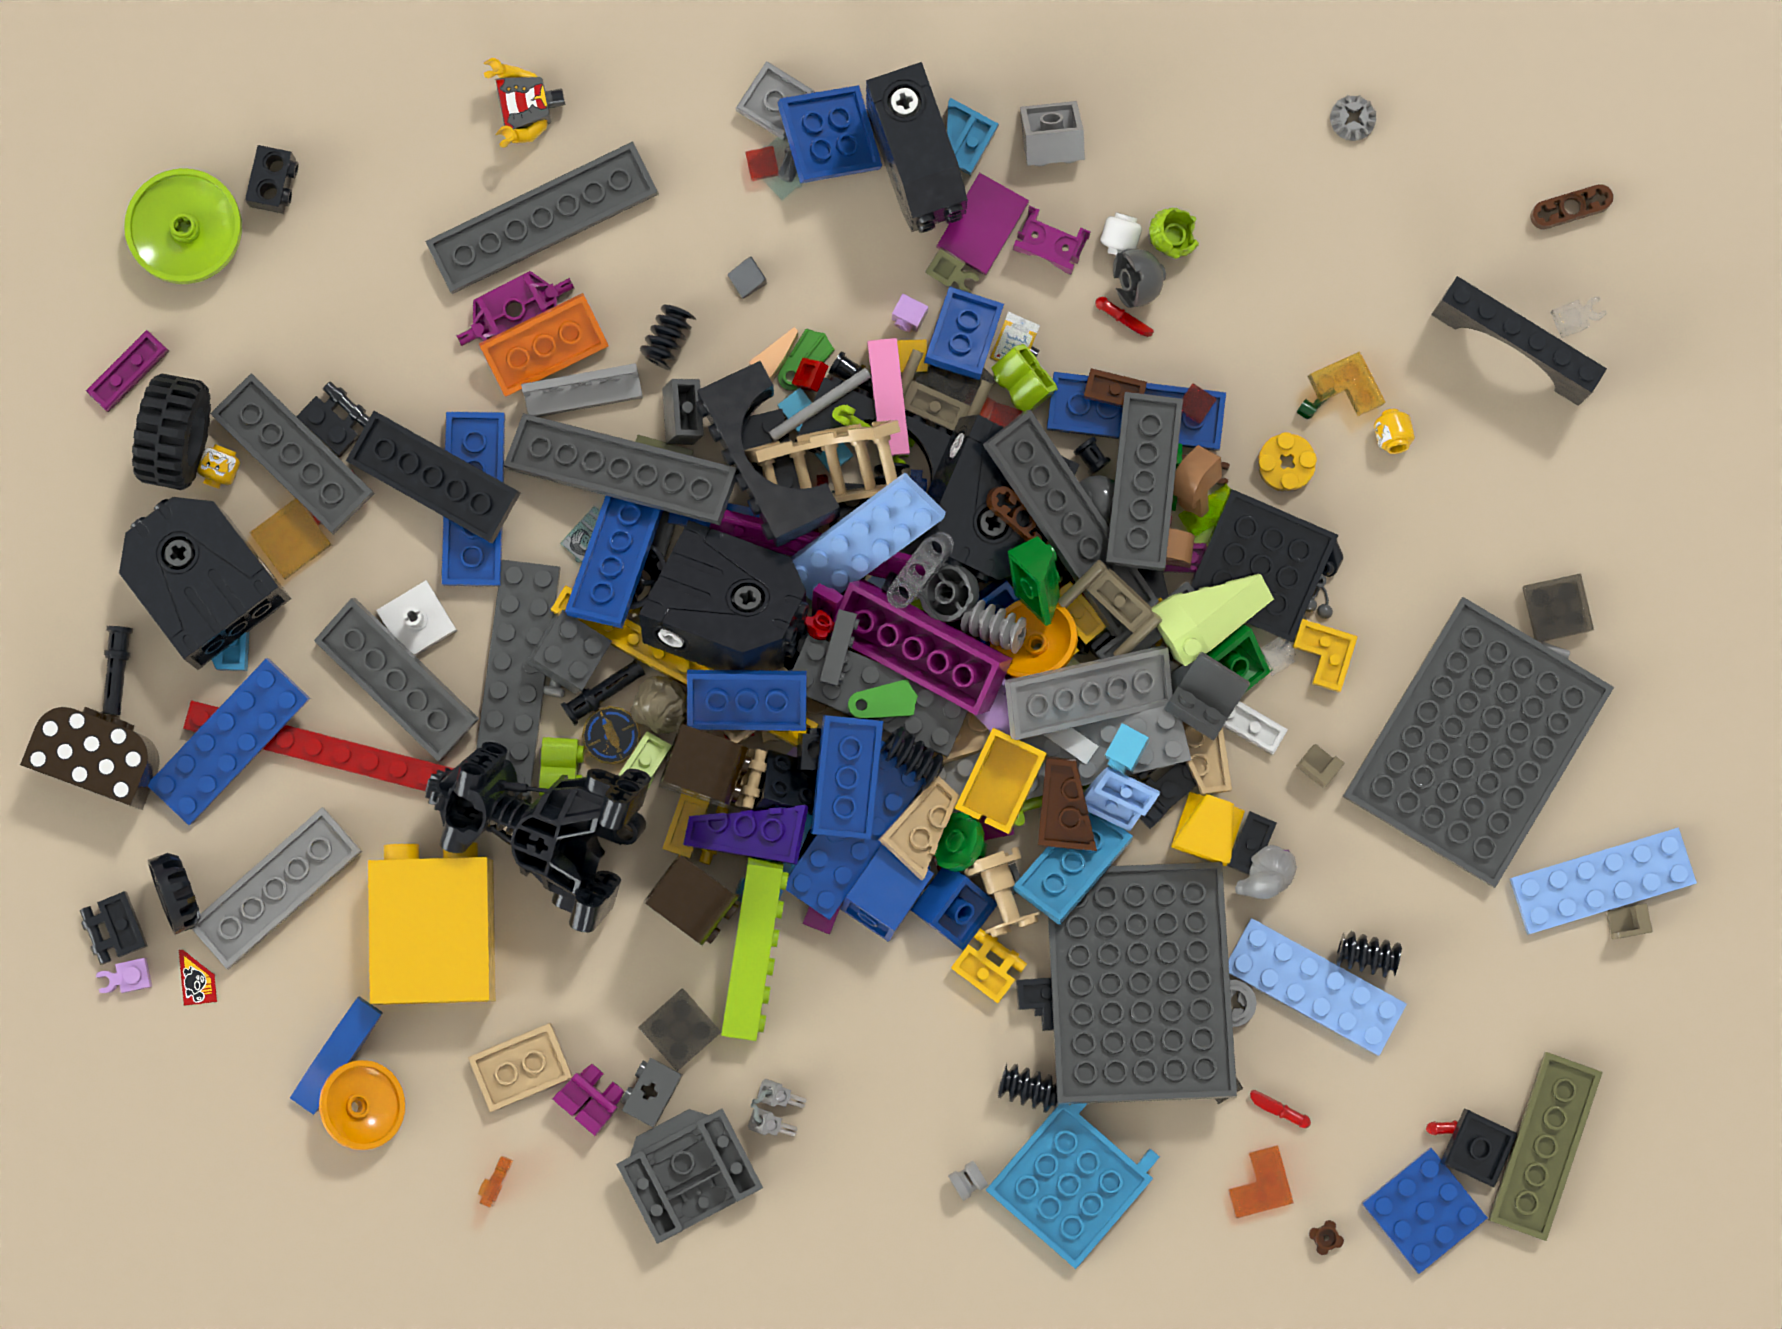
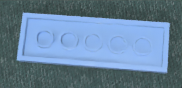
(867, 536)
(1603, 881)
(1315, 987)

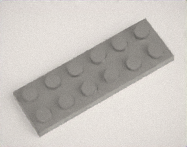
(1088, 692)
(275, 888)

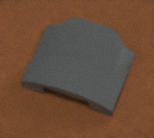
(687, 1171)

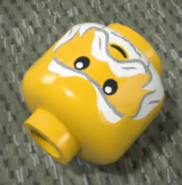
(1394, 431)
(218, 466)

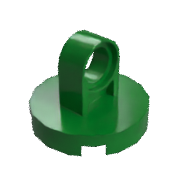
(961, 843)

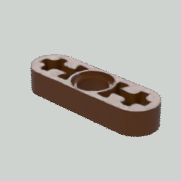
(1589, 193)
(1001, 511)

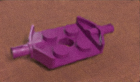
(528, 290)

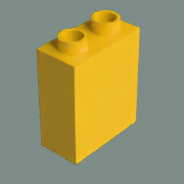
(431, 927)

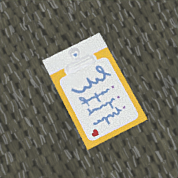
(1014, 333)

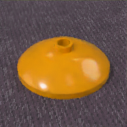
(1057, 641)
(378, 1101)

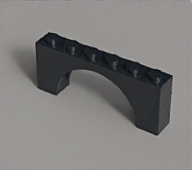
(1569, 369)
(929, 439)
(784, 510)

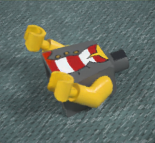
(522, 102)

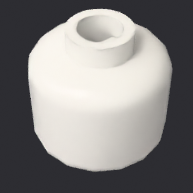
(1120, 233)

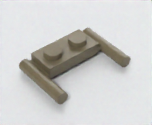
(934, 404)
(1119, 600)

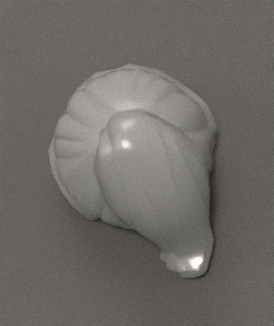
(1269, 874)

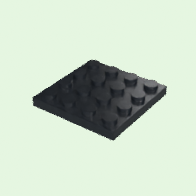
(1268, 542)

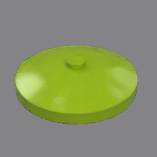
(183, 226)

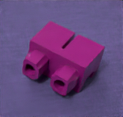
(580, 1090)

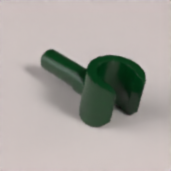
(1308, 408)

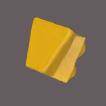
(1208, 828)

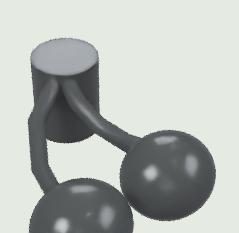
(1324, 610)

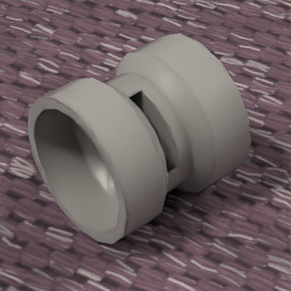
(962, 1184)

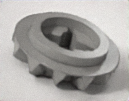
(1353, 131)
(1246, 998)

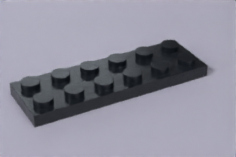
(433, 476)

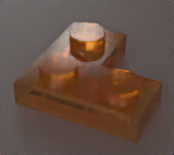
(1270, 1188)

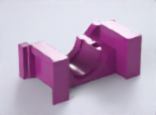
(1050, 242)

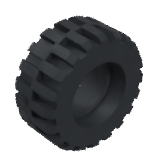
(171, 431)

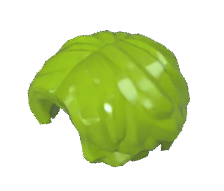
(1172, 232)

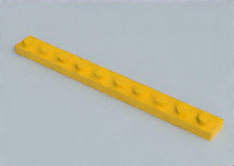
(630, 641)

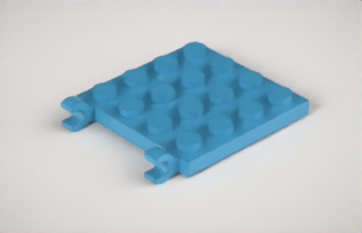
(1070, 1183)

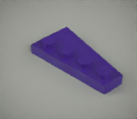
(756, 834)

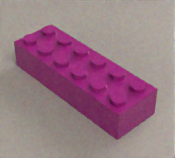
(925, 649)

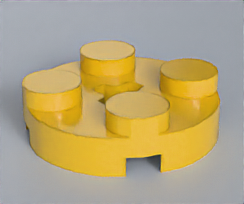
(1286, 445)

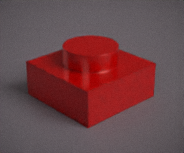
(810, 374)

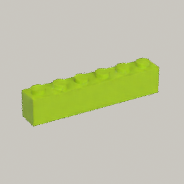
(753, 948)

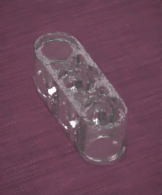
(911, 579)

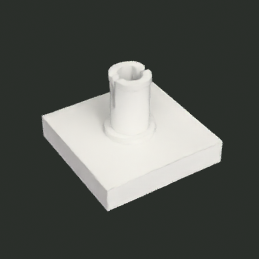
(417, 618)

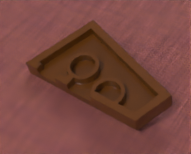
(1064, 808)

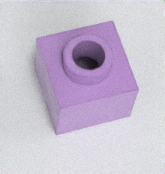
(909, 314)

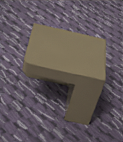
(1320, 765)
(1629, 921)

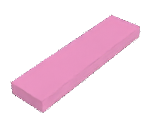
(888, 390)

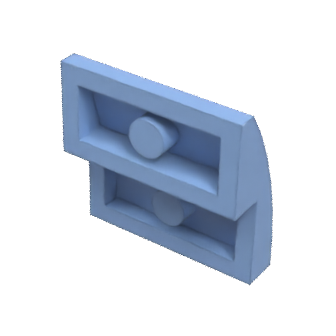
(1119, 798)

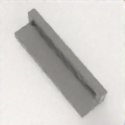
(582, 390)

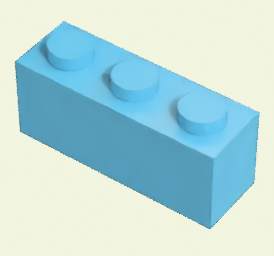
(1126, 749)

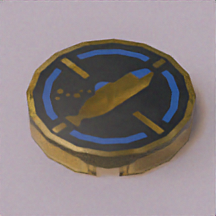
(611, 735)

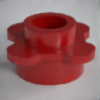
(819, 625)

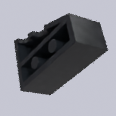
(757, 434)

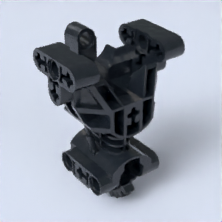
(551, 836)

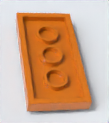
(544, 344)

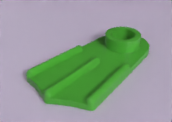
(811, 346)
(885, 701)

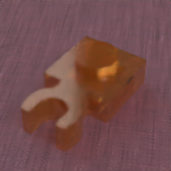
(491, 1188)

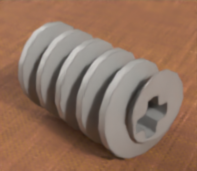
(994, 626)

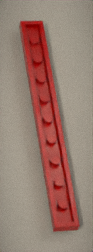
(335, 752)

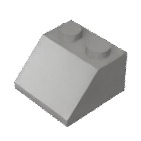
(1052, 133)

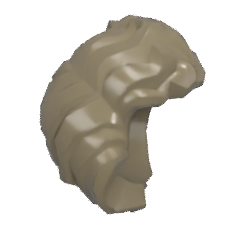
(660, 705)

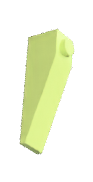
(1208, 616)

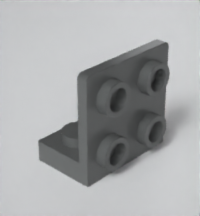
(1207, 695)

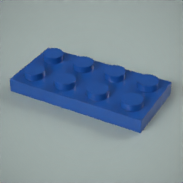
(746, 700)
(847, 777)

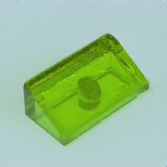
(1198, 525)

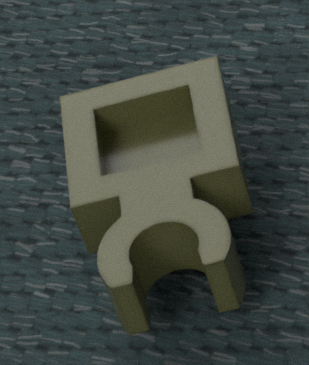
(948, 268)

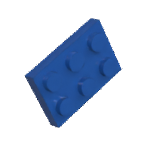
(964, 333)

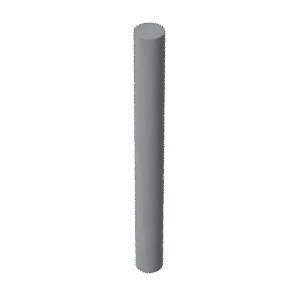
(819, 405)

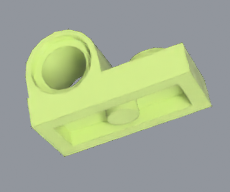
(648, 755)

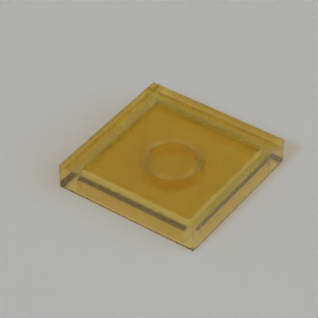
(290, 538)

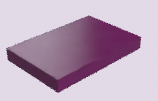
(986, 225)

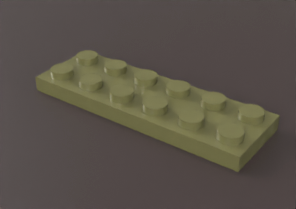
(1545, 1146)

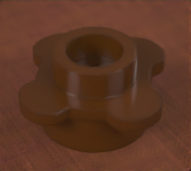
(1334, 1240)

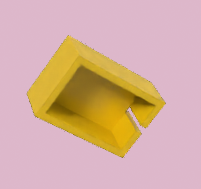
(1001, 780)

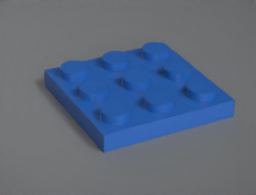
(829, 134)
(1424, 1210)

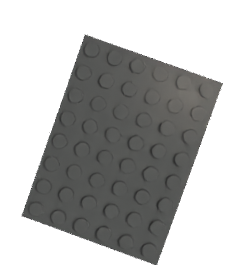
(1478, 742)
(1144, 988)

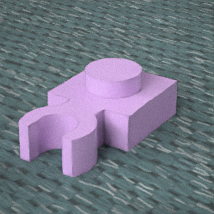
(130, 976)

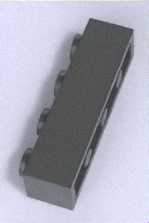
(838, 648)

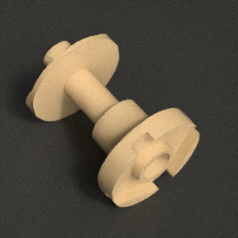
(999, 881)

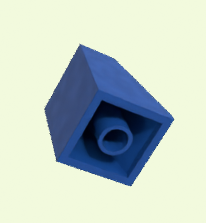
(884, 894)

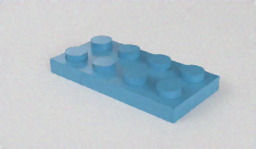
(1066, 875)

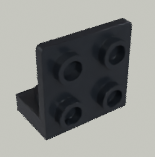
(785, 784)

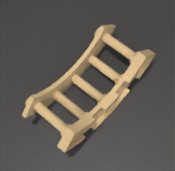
(828, 441)

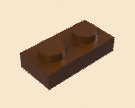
(1110, 387)

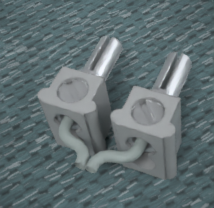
(763, 1120)

